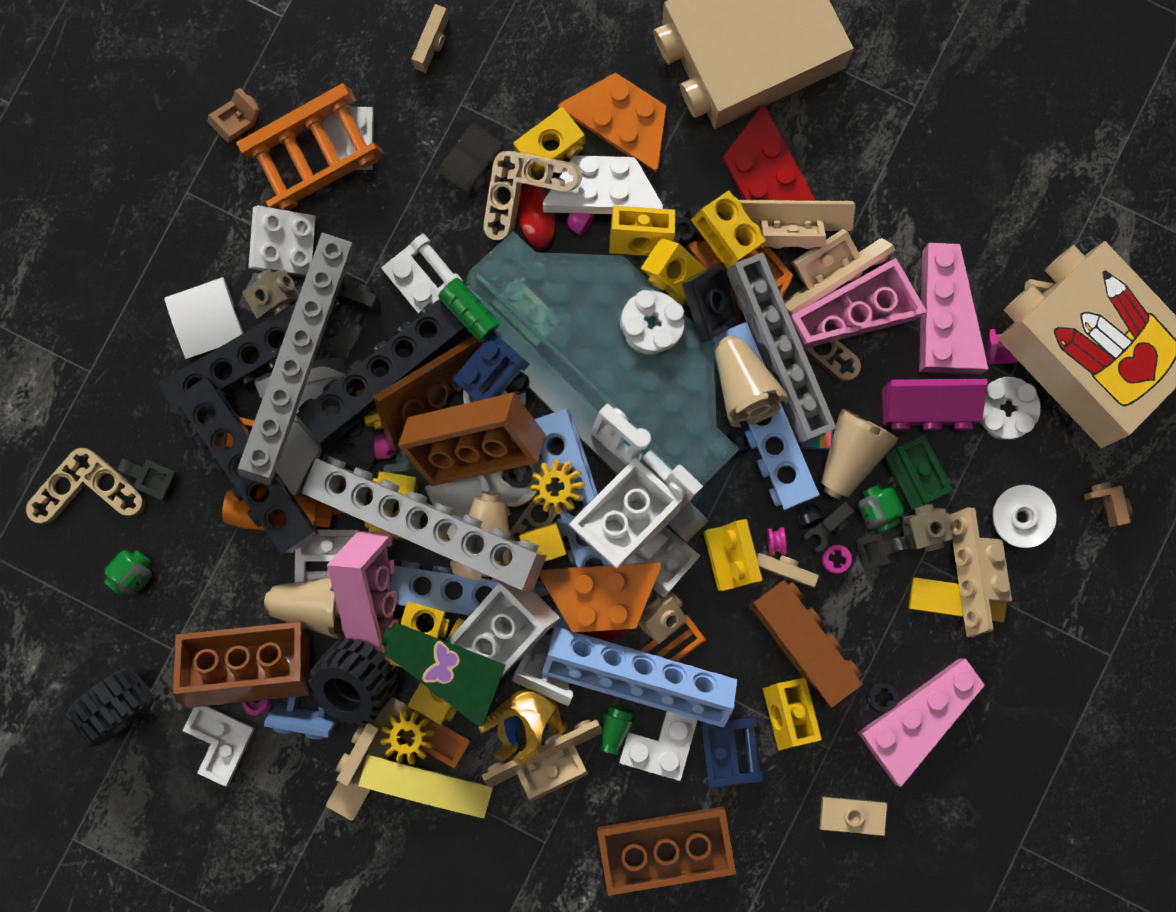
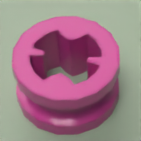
(776, 541)
(844, 553)

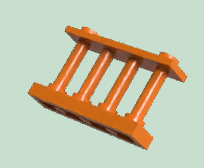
(285, 131)

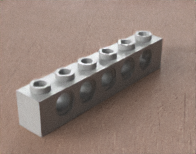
(780, 346)

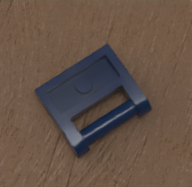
(486, 366)
(722, 754)

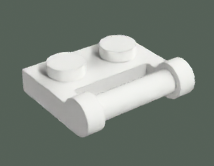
(411, 278)
(613, 427)
(320, 549)

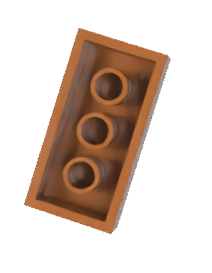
(472, 439)
(806, 644)
(241, 664)
(666, 850)

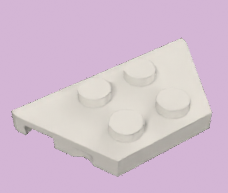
(604, 184)

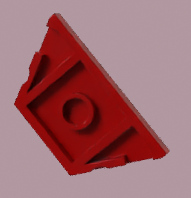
(763, 163)

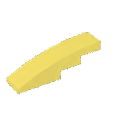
(425, 786)

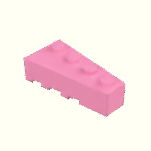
(865, 305)
(950, 327)
(363, 587)
(919, 721)

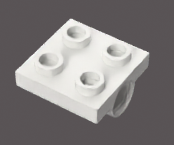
(281, 241)
(675, 558)

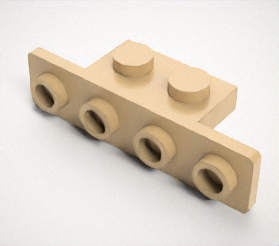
(799, 222)
(831, 266)
(980, 572)
(552, 767)
(347, 795)

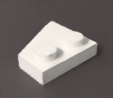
(341, 142)

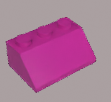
(934, 403)

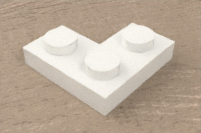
(678, 480)
(227, 740)
(667, 754)

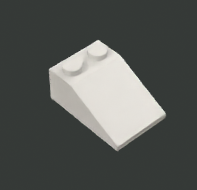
(627, 514)
(505, 625)

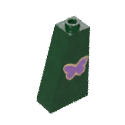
(452, 672)

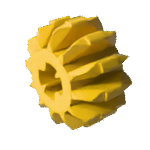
(551, 477)
(407, 748)

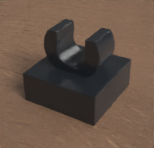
(693, 232)

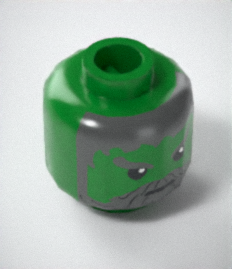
(881, 508)
(128, 573)

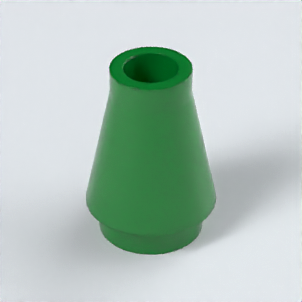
(615, 728)

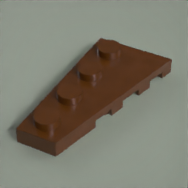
(421, 390)

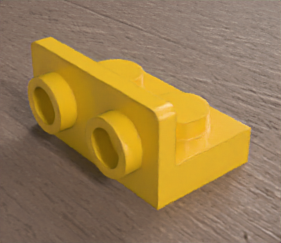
(732, 555)

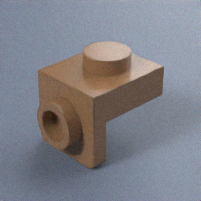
(235, 116)
(1116, 505)

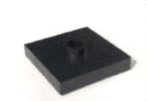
(711, 302)

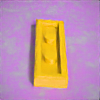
(944, 599)

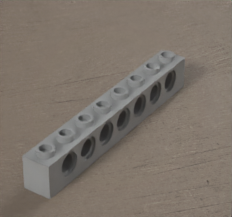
(295, 359)
(324, 486)

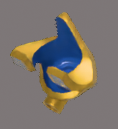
(537, 715)

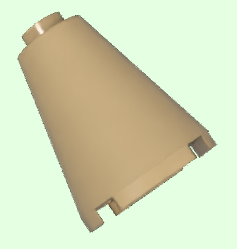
(746, 383)
(854, 453)
(492, 512)
(309, 603)

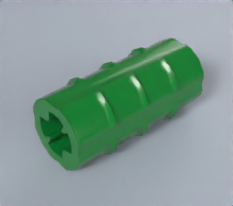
(468, 309)

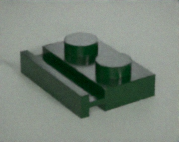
(917, 472)

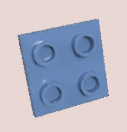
(288, 718)

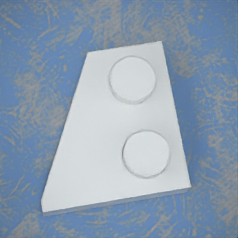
(529, 675)

